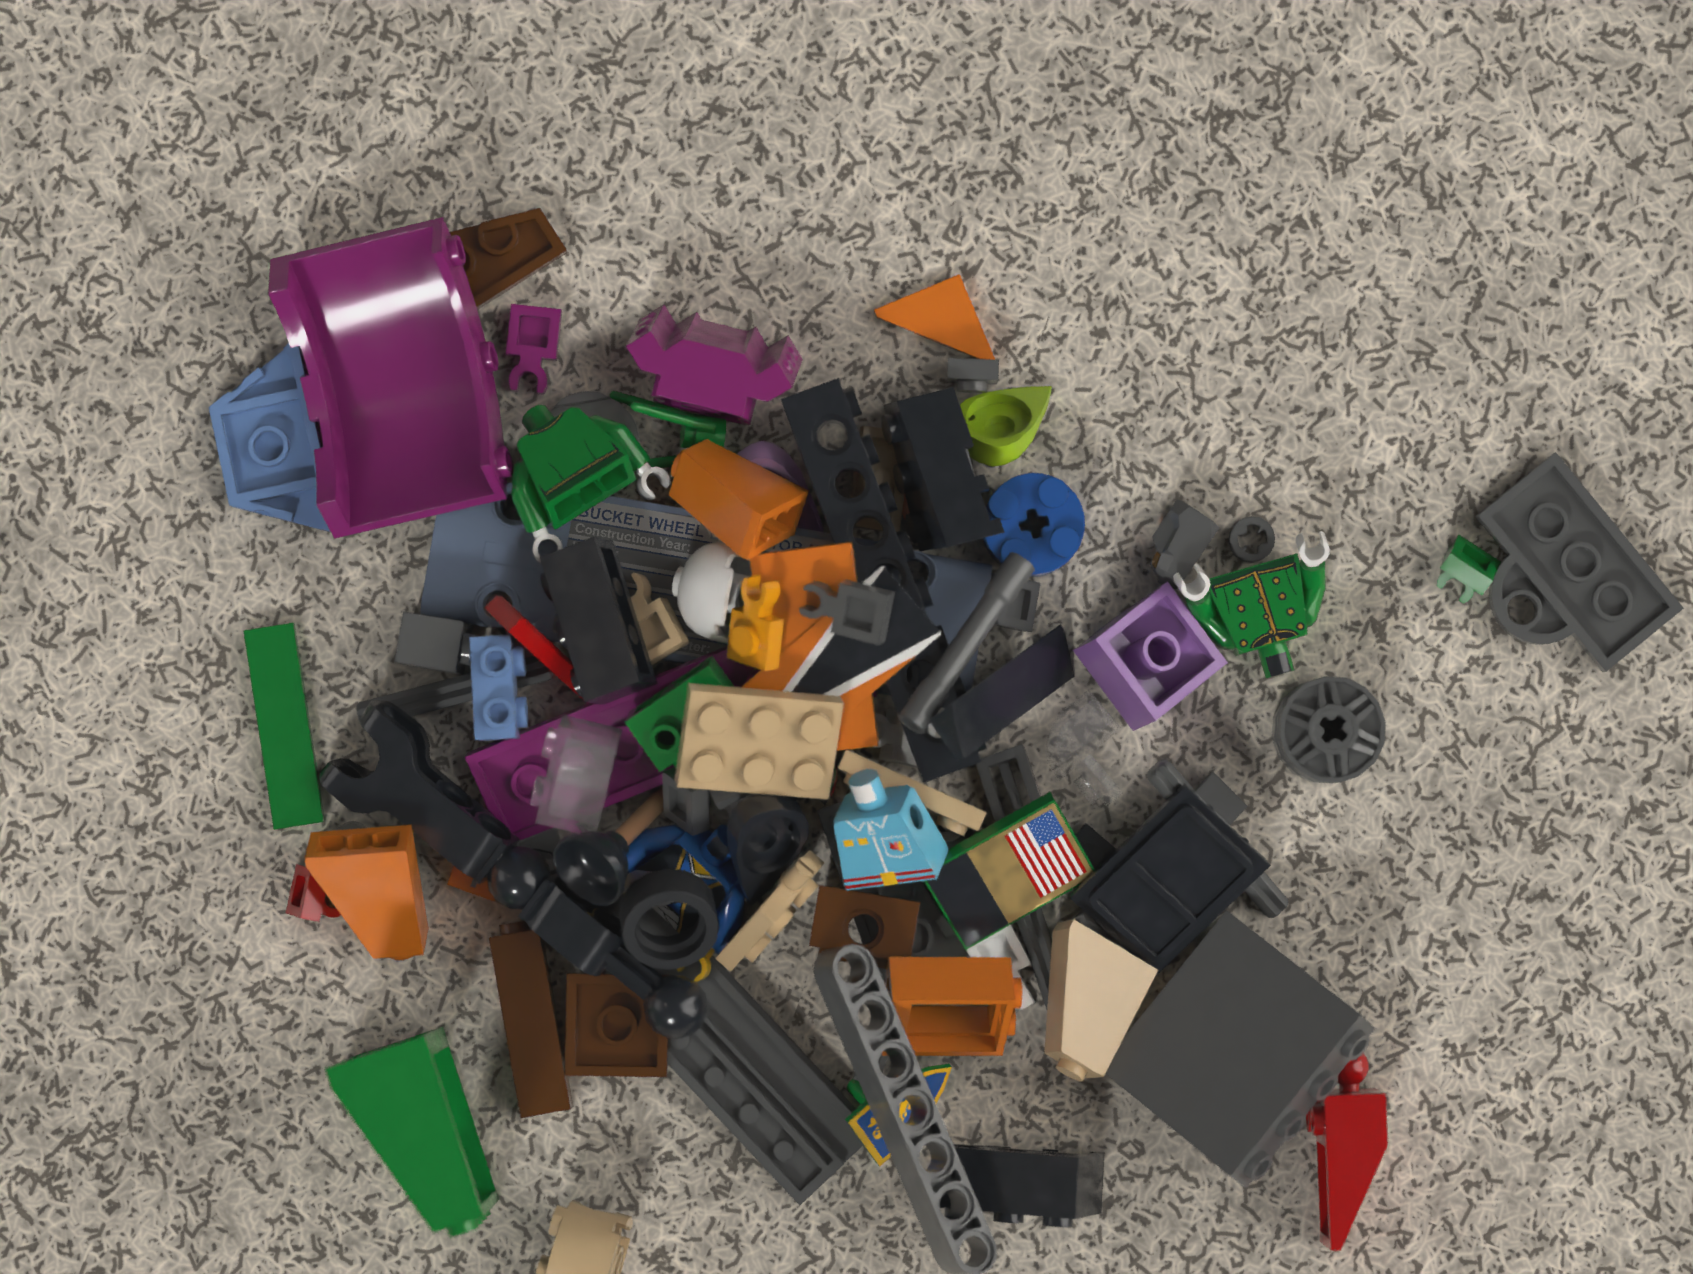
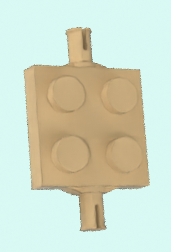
(774, 913)

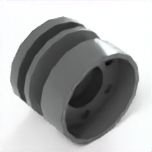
(1299, 735)

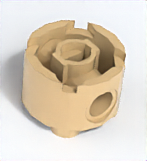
(586, 1241)

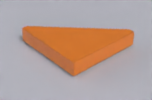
(941, 315)

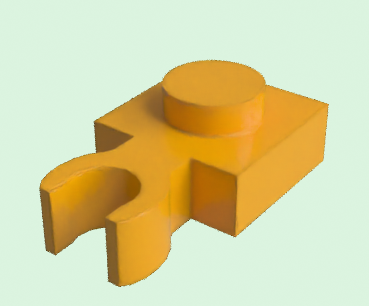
(753, 629)

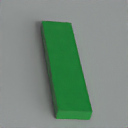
(284, 726)

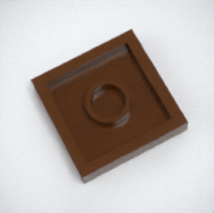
(610, 1031)

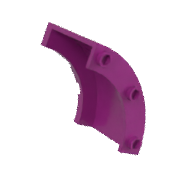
(394, 376)

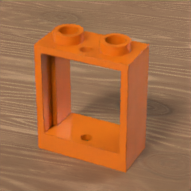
(955, 981)

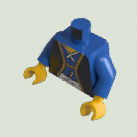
(703, 856)

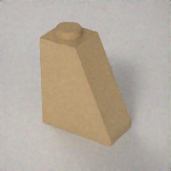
(1090, 999)

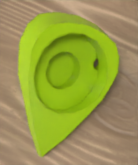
(1004, 422)

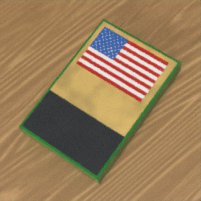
(1009, 871)

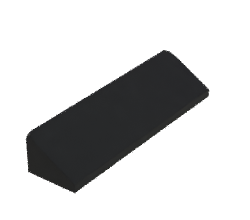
(1005, 695)

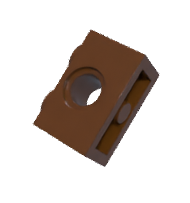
(839, 906)

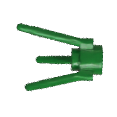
(693, 430)

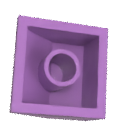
(1150, 657)

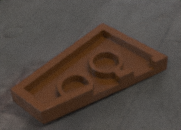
(507, 252)

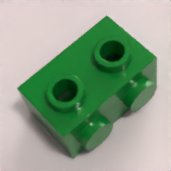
(660, 718)

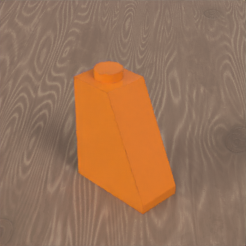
(736, 498)
(374, 886)

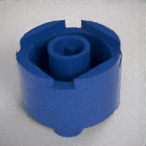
(1048, 500)

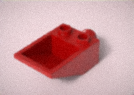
(1349, 1146)

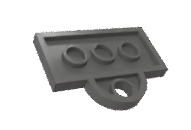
(1572, 568)

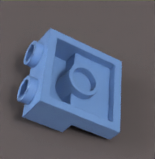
(494, 675)

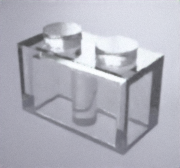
(577, 775)

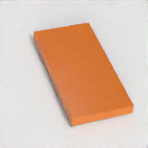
(793, 571)

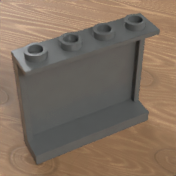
(1238, 1049)

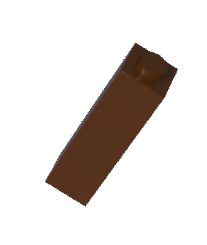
(530, 1020)

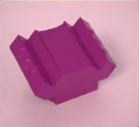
(711, 365)

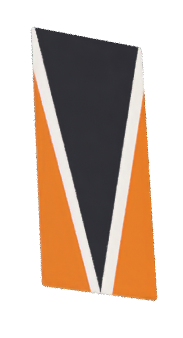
(846, 666)

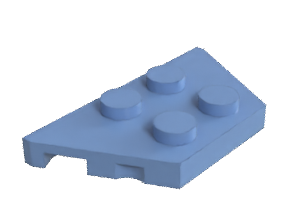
(270, 443)

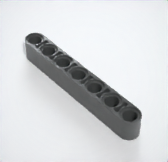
(925, 1121)

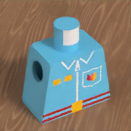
(886, 835)

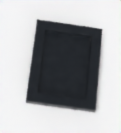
(1170, 879)

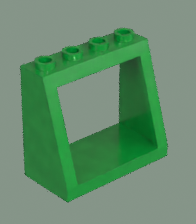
(420, 1127)

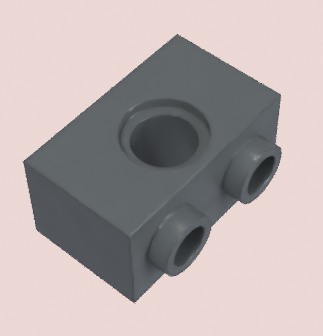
(434, 643)

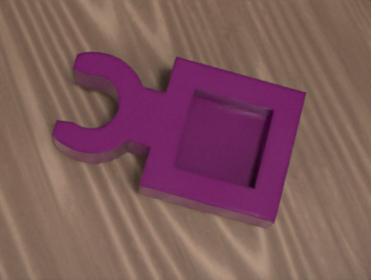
(532, 337)

